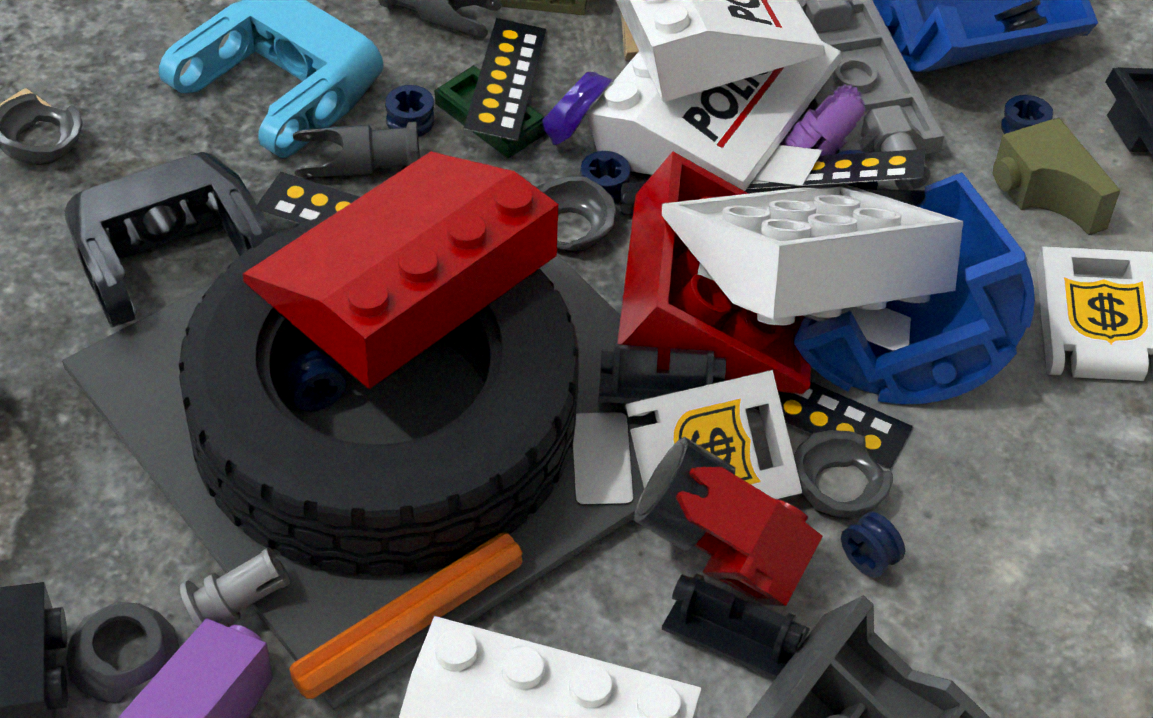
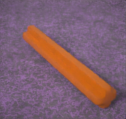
(405, 616)

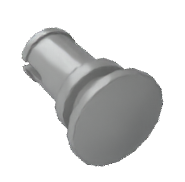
(227, 595)

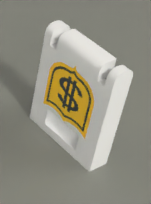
(1095, 317)
(718, 422)

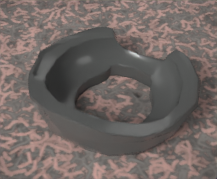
(22, 114)
(586, 198)
(840, 449)
(101, 678)

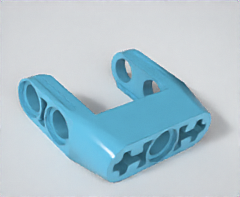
(298, 37)

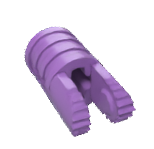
(829, 123)

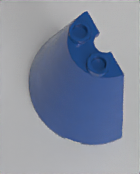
(962, 31)
(955, 336)

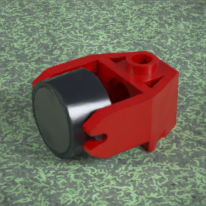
(752, 538)

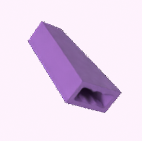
(210, 676)

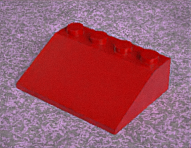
(409, 261)
(677, 308)

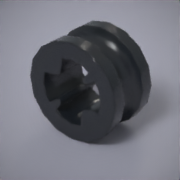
(1021, 17)

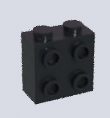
(28, 644)

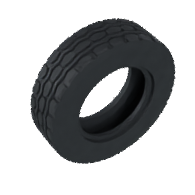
(378, 503)

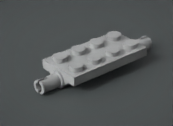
(871, 61)

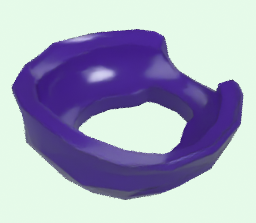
(571, 109)

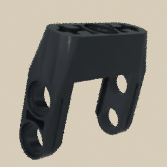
(154, 210)

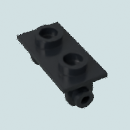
(632, 373)
(733, 626)

